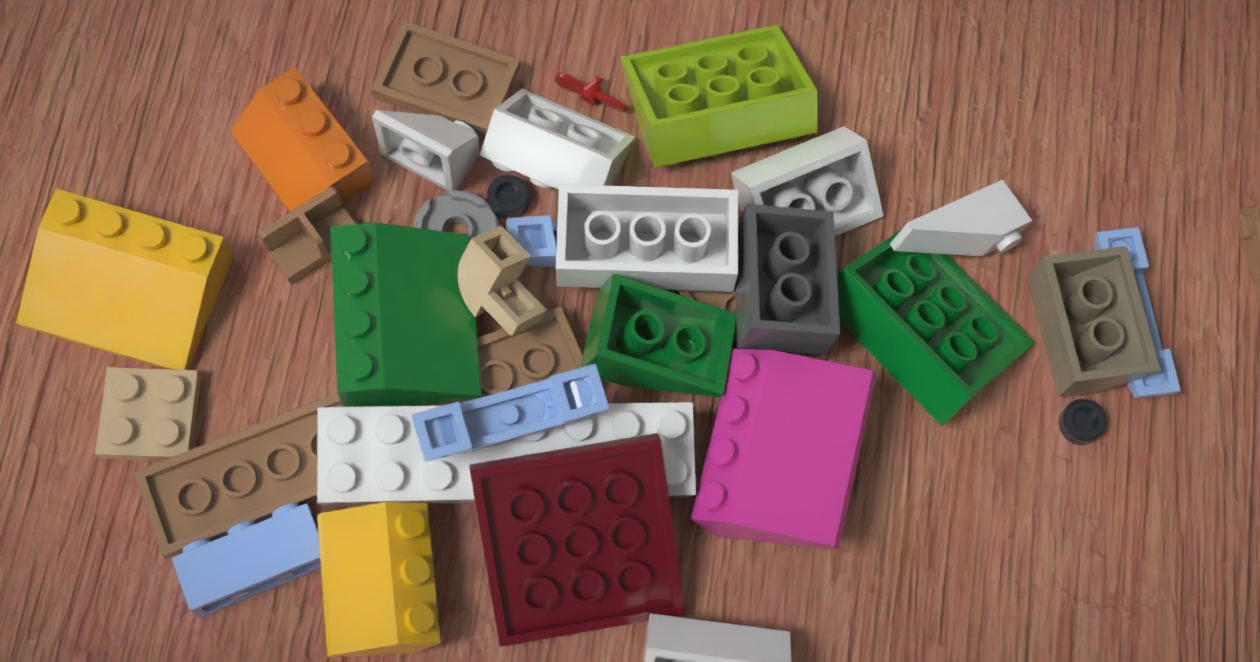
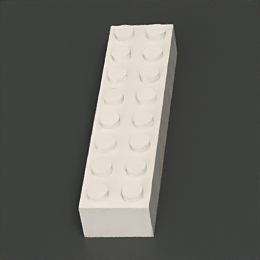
(377, 457)

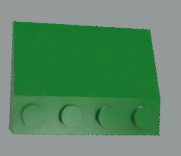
(401, 317)
(928, 326)

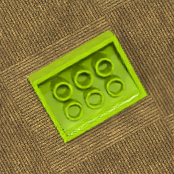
(720, 95)

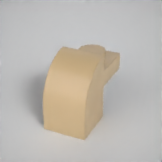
(490, 281)

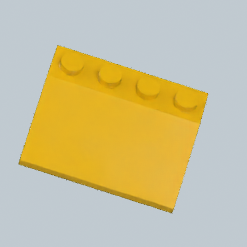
(122, 281)

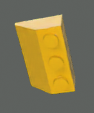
(378, 580)

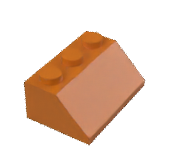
(299, 143)

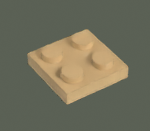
(147, 413)

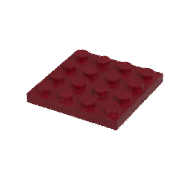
(577, 538)

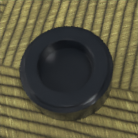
(508, 197)
(1082, 422)

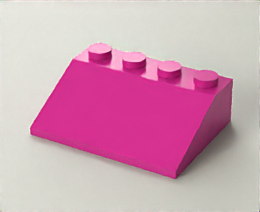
(784, 449)

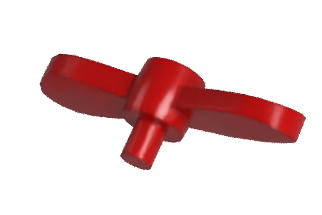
(590, 92)

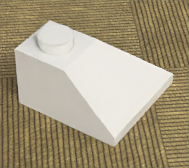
(427, 145)

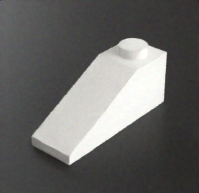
(968, 226)

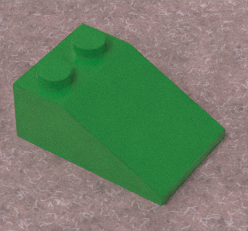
(658, 339)

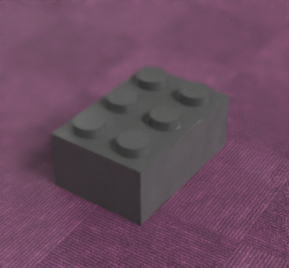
(786, 280)

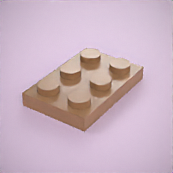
(445, 76)

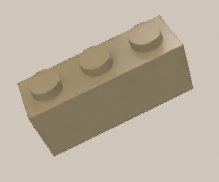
(1092, 320)

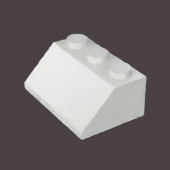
(553, 143)
(820, 174)
(708, 641)

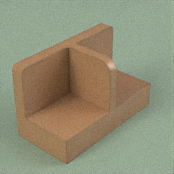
(303, 236)

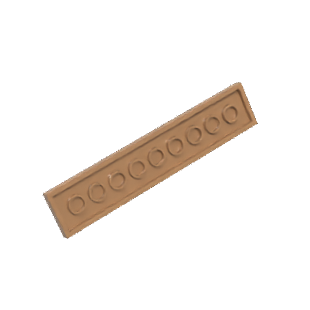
(276, 460)

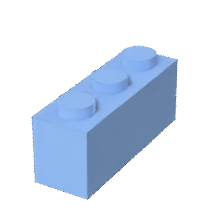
(249, 559)

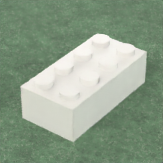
(648, 236)

